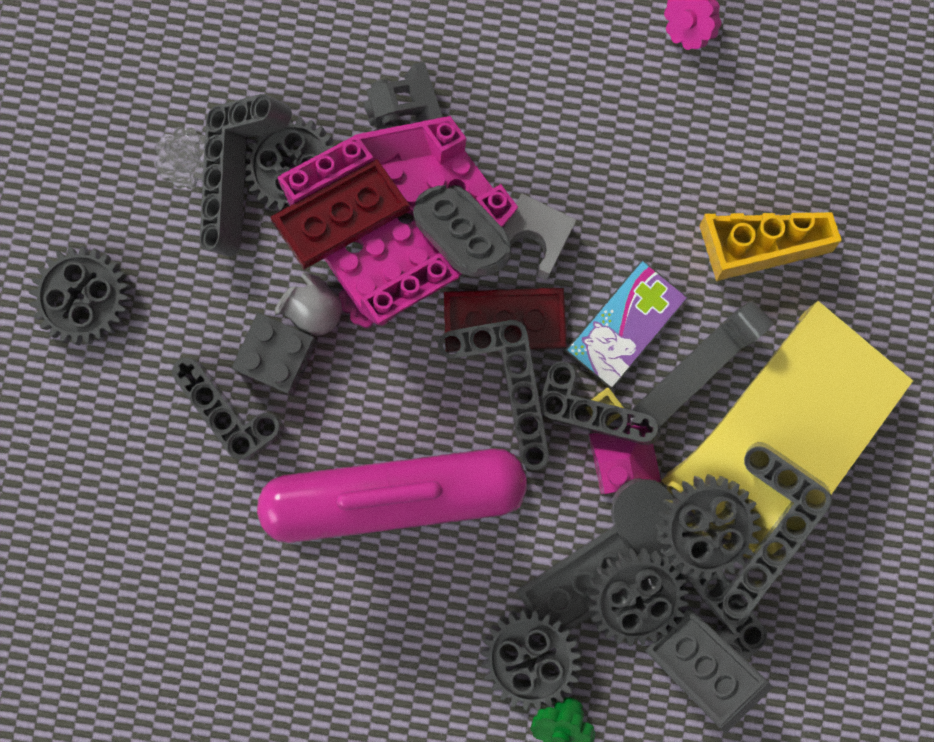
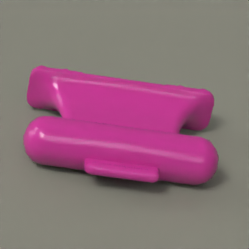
(392, 495)

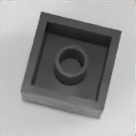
(274, 354)

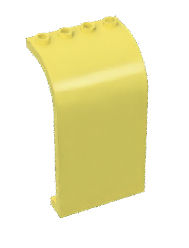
(811, 403)

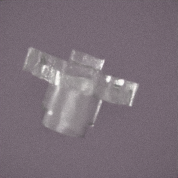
(181, 157)

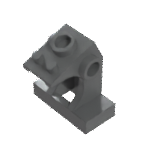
(384, 105)

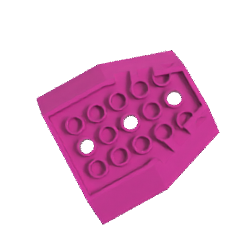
(397, 259)

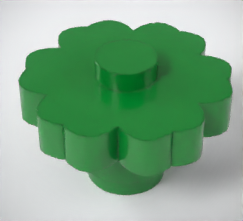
(562, 723)

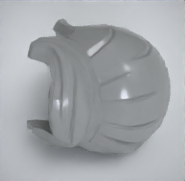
(311, 308)

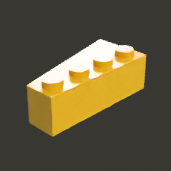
(759, 242)

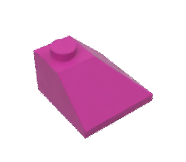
(622, 460)

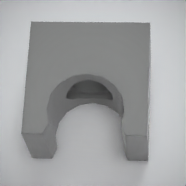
(543, 225)

